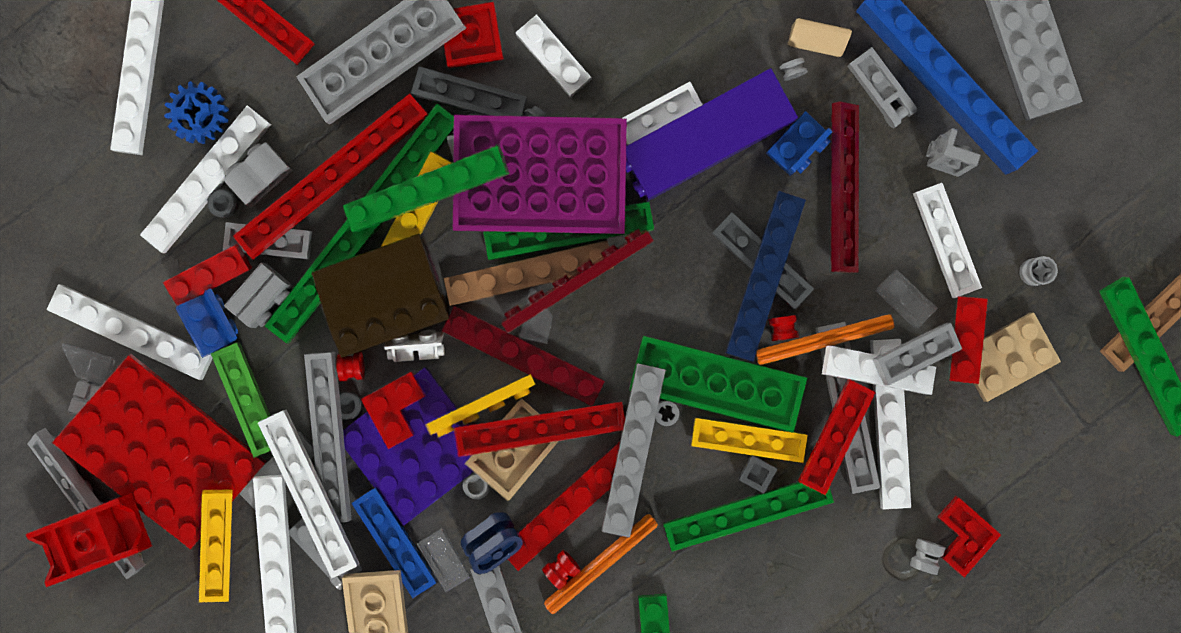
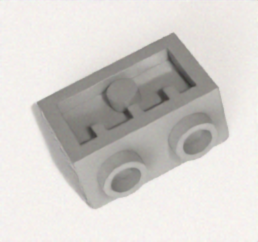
(949, 158)

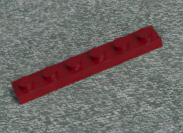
(845, 188)
(586, 272)
(523, 356)

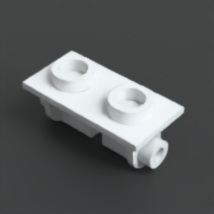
(427, 343)

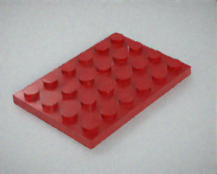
(158, 447)

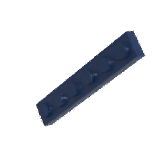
(765, 276)

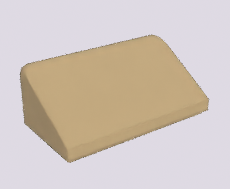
(819, 37)

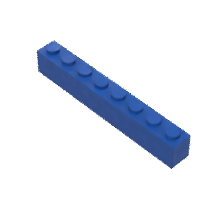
(948, 83)

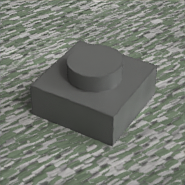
(757, 474)

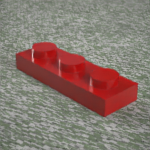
(207, 274)
(970, 333)

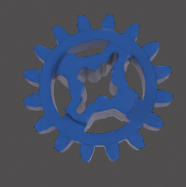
(186, 104)

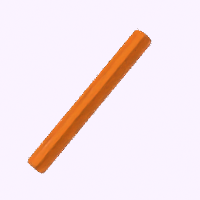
(825, 339)
(600, 564)

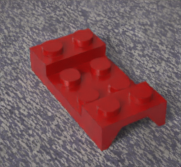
(92, 539)

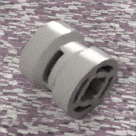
(1044, 269)
(924, 562)

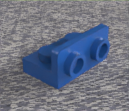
(798, 143)
(207, 323)

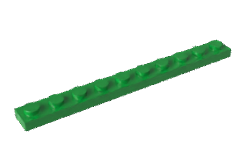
(346, 244)

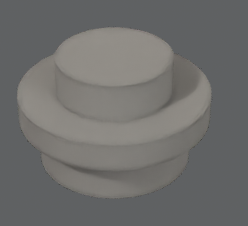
(475, 486)

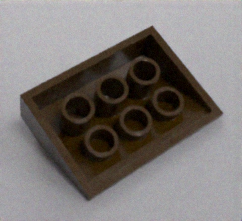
(380, 295)

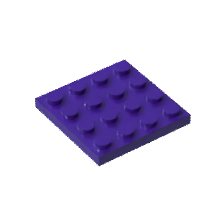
(418, 468)

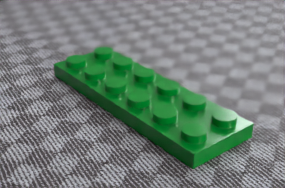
(724, 384)

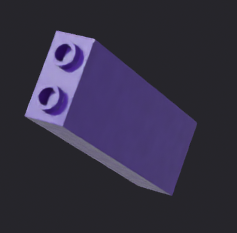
(708, 135)

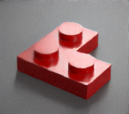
(386, 408)
(973, 537)

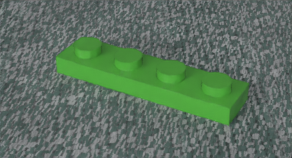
(243, 394)

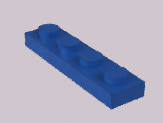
(394, 542)

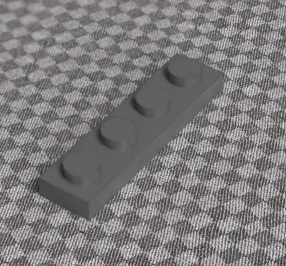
(467, 94)
(745, 246)

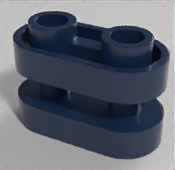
(491, 543)

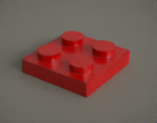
(479, 40)

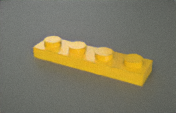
(416, 220)
(470, 411)
(749, 440)
(215, 545)

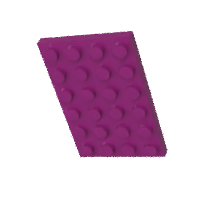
(560, 180)

